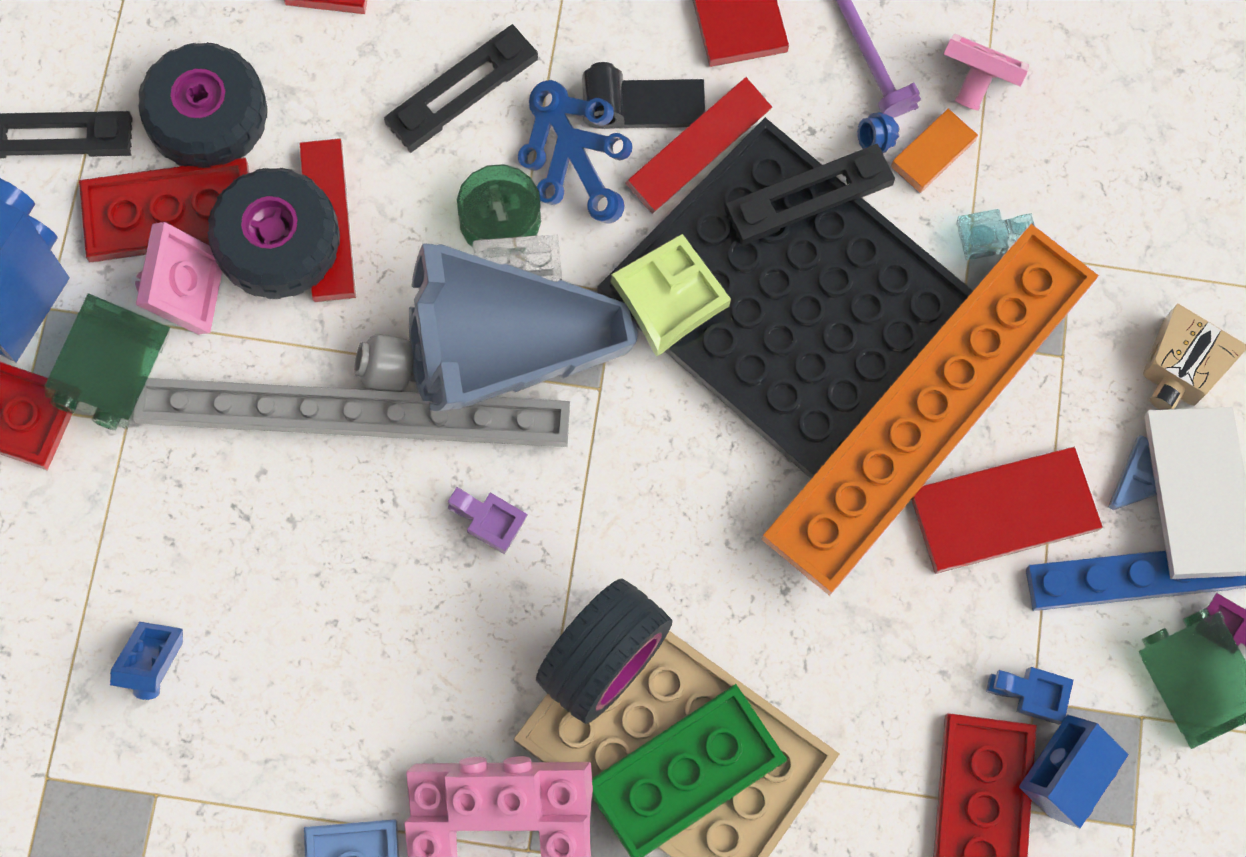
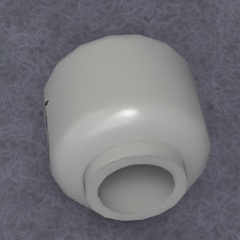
(385, 363)

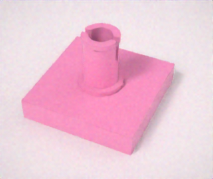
(983, 65)
(179, 279)

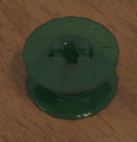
(498, 184)

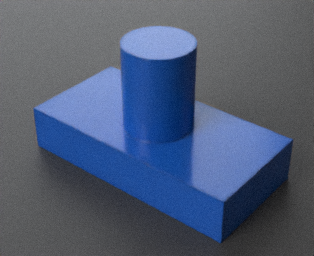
(146, 659)

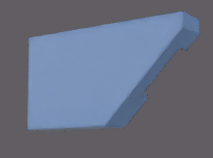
(1137, 477)

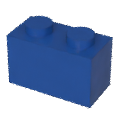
(1074, 771)

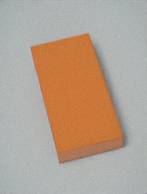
(934, 150)

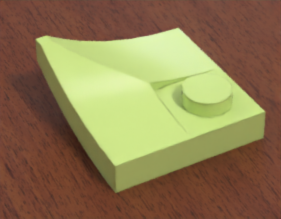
(670, 293)

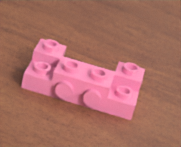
(499, 798)

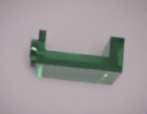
(105, 362)
(1199, 676)

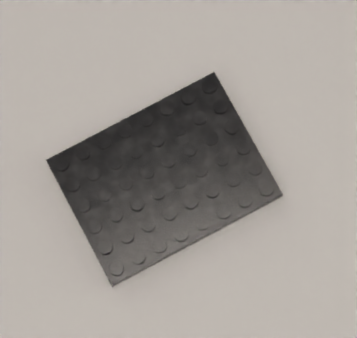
(815, 310)

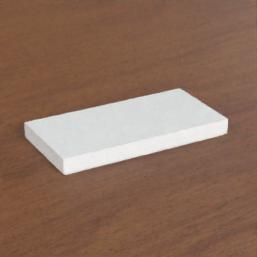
(1199, 490)

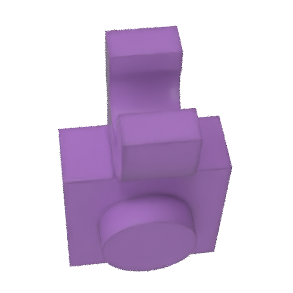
(492, 521)

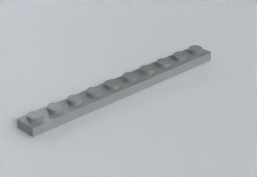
(350, 412)

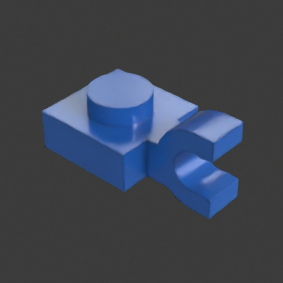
(1039, 692)

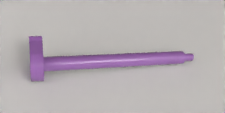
(894, 101)

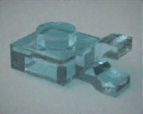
(987, 234)

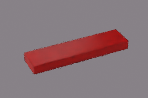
(698, 145)
(325, 166)

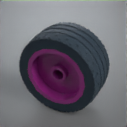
(603, 650)

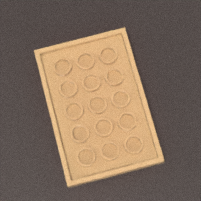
(662, 694)

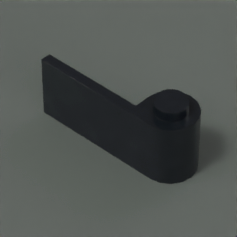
(643, 102)

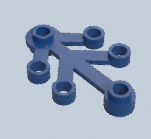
(571, 146)

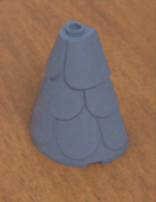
(503, 329)

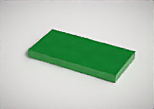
(685, 772)

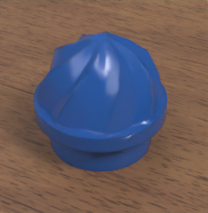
(878, 129)

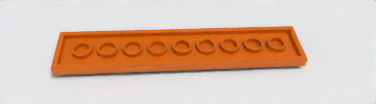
(929, 409)

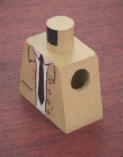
(1188, 358)

